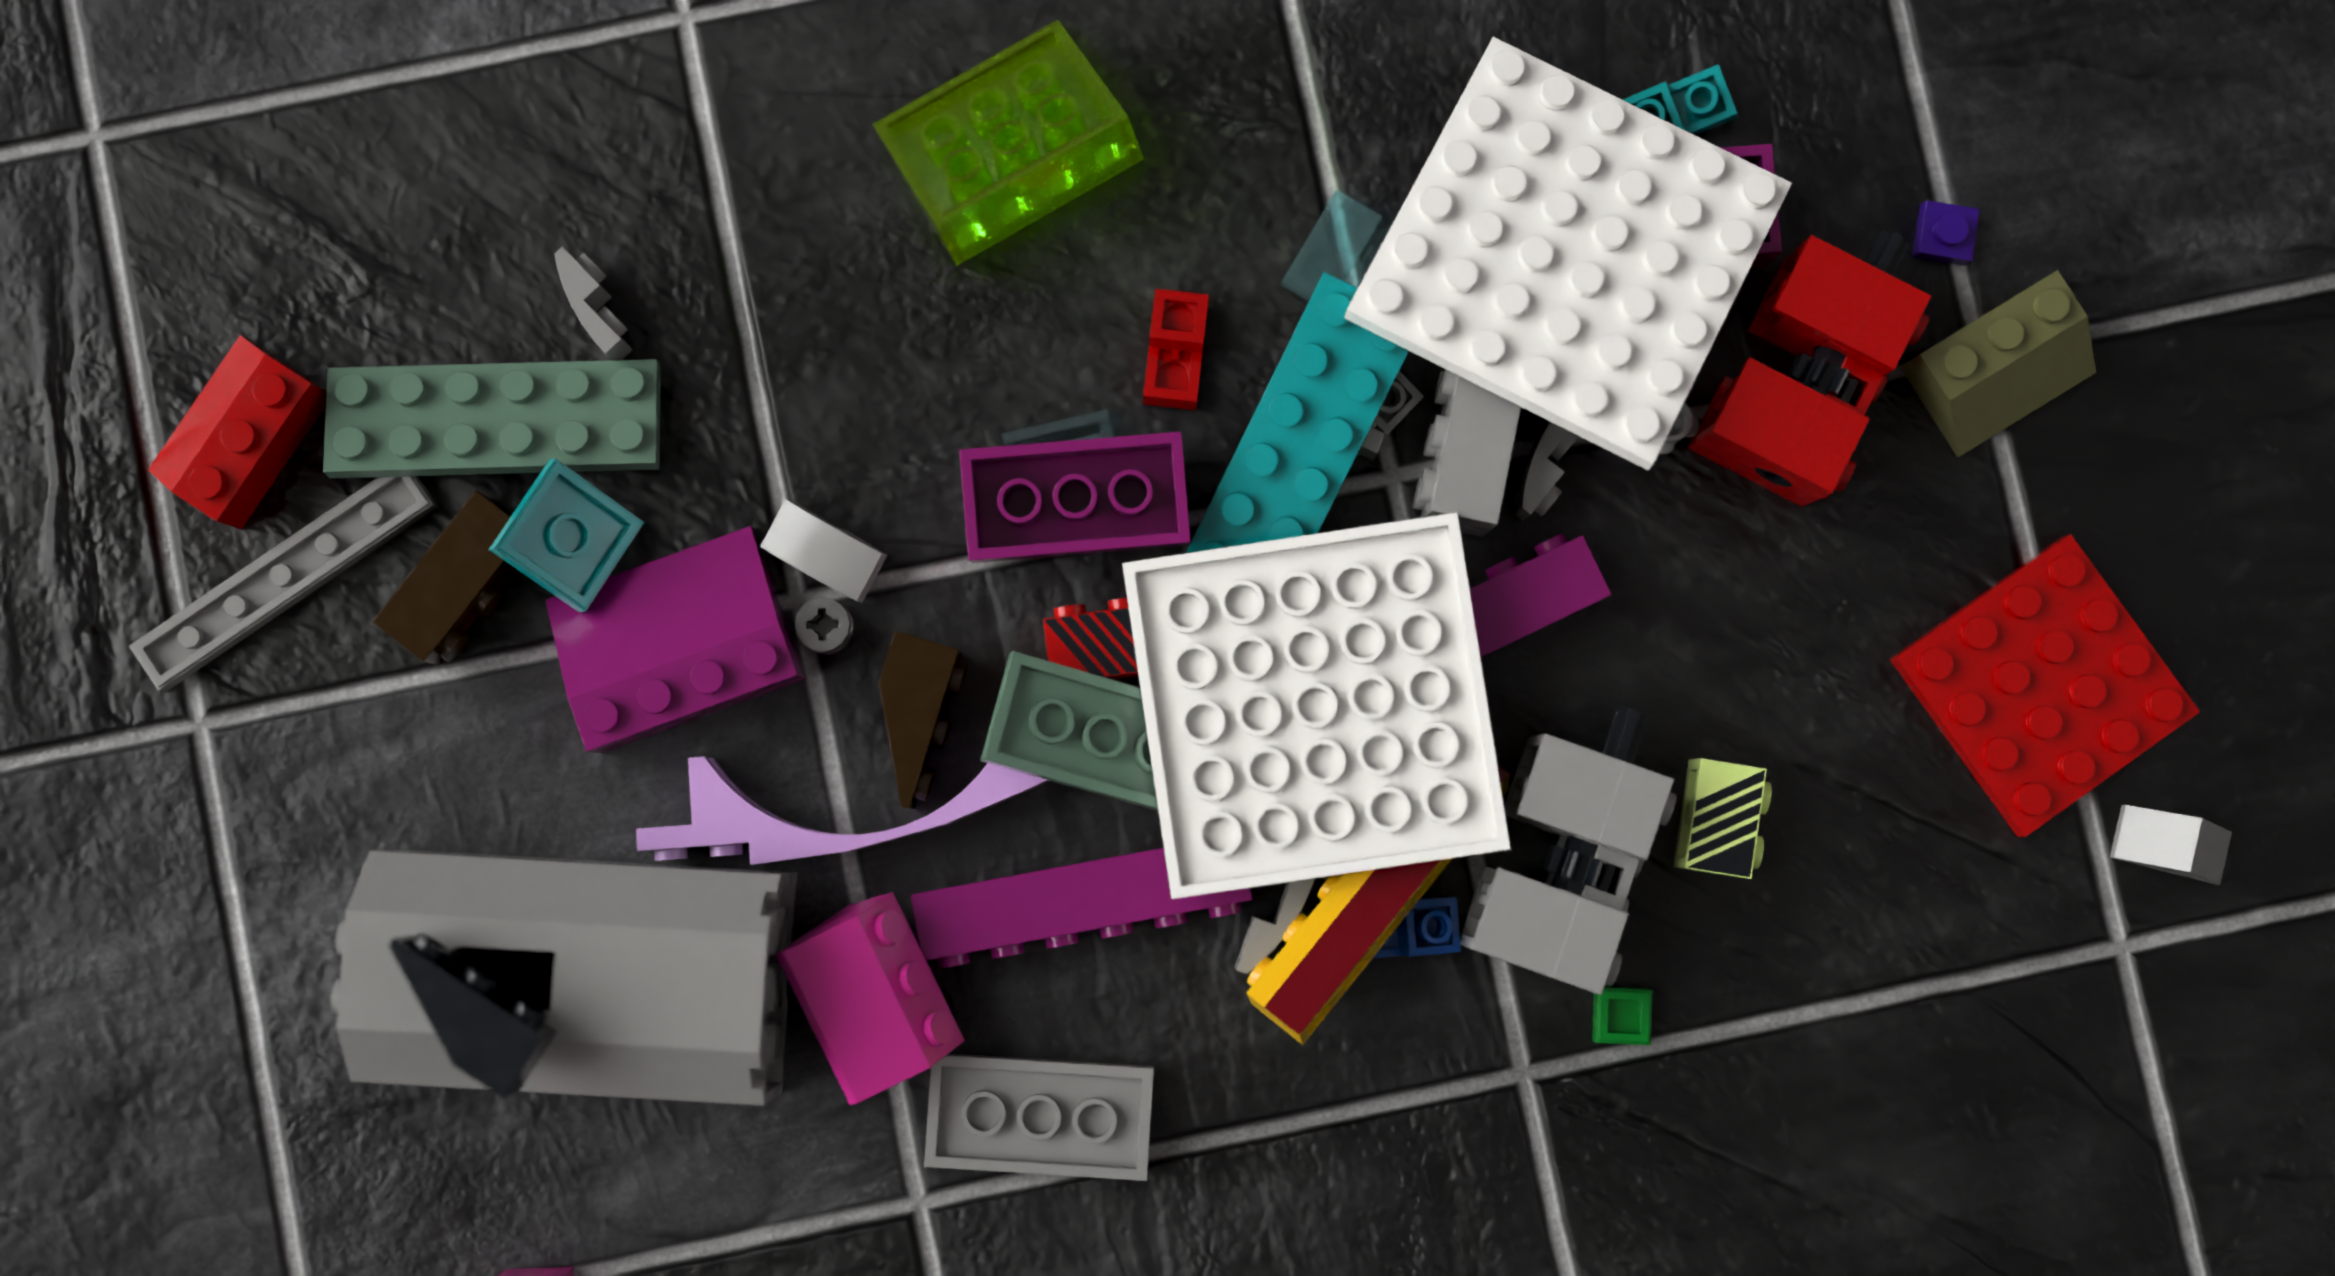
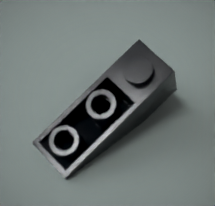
(476, 1024)

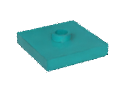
(566, 535)

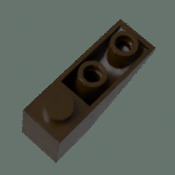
(914, 698)

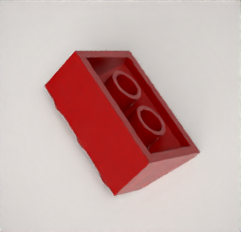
(239, 434)

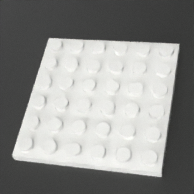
(1569, 252)
(1315, 706)

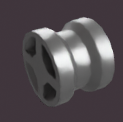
(835, 635)

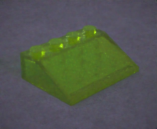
(1009, 141)

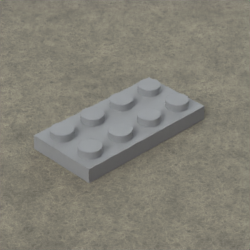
(1039, 1116)

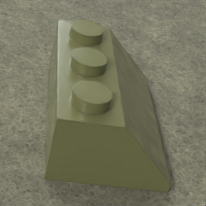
(2004, 364)

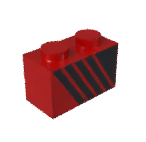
(1093, 640)

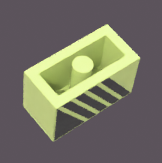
(1722, 818)

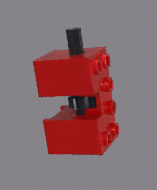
(1849, 331)

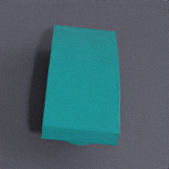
(1690, 103)

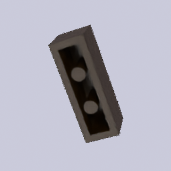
(450, 585)

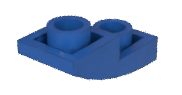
(1426, 930)

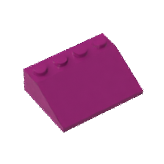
(674, 642)

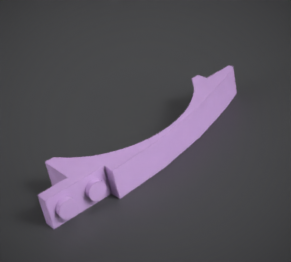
(728, 818)

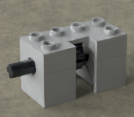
(1606, 830)

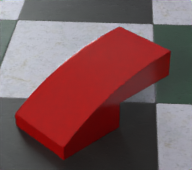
(1175, 349)

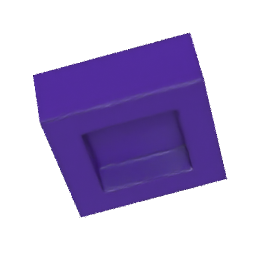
(1945, 233)

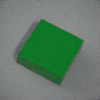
(1622, 1016)

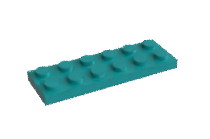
(1303, 427)

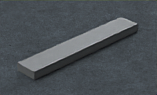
(281, 578)

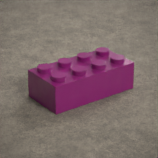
(1074, 497)

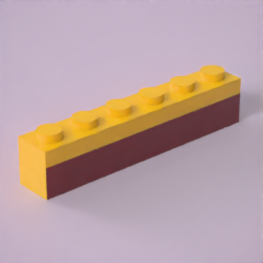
(1338, 941)

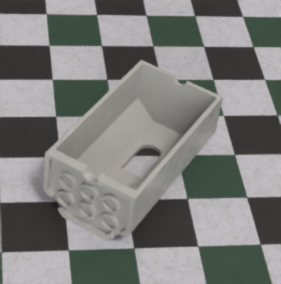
(656, 971)

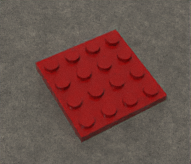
(2044, 686)

